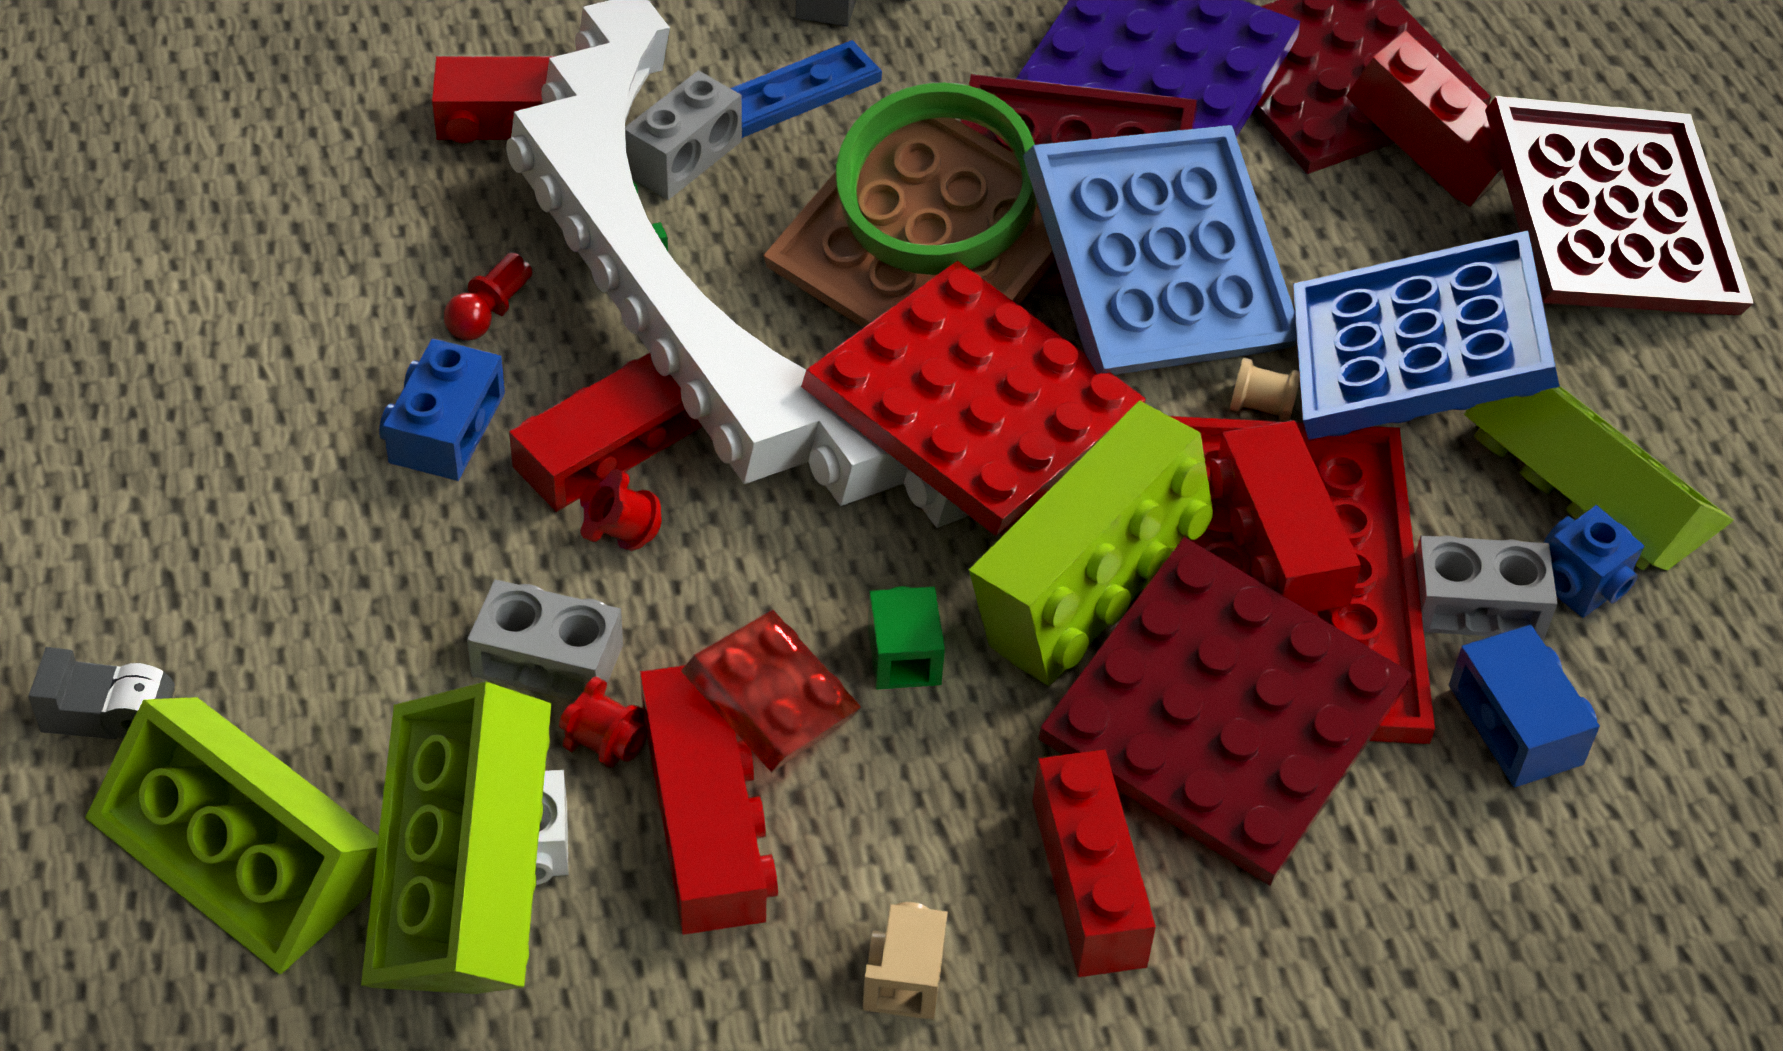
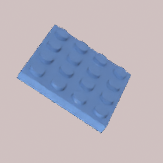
(1161, 248)

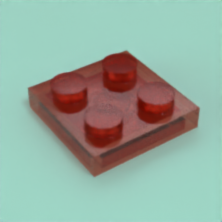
(771, 689)

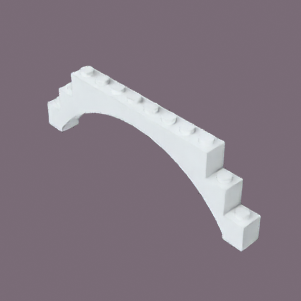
(727, 378)

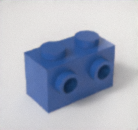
(443, 409)
(1524, 705)

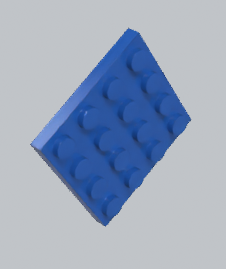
(1422, 336)

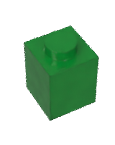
(905, 637)

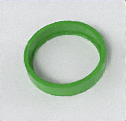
(918, 104)

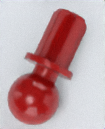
(470, 314)

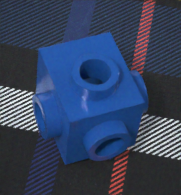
(1592, 560)

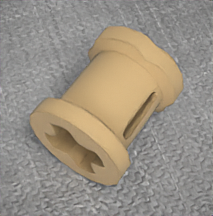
(1265, 390)

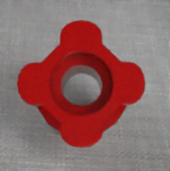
(620, 512)
(603, 725)

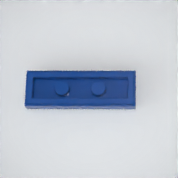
(805, 86)

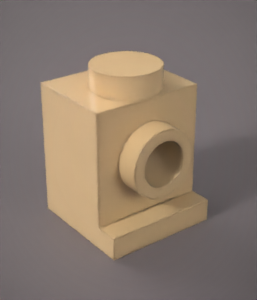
(906, 962)

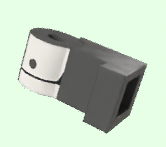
(92, 697)

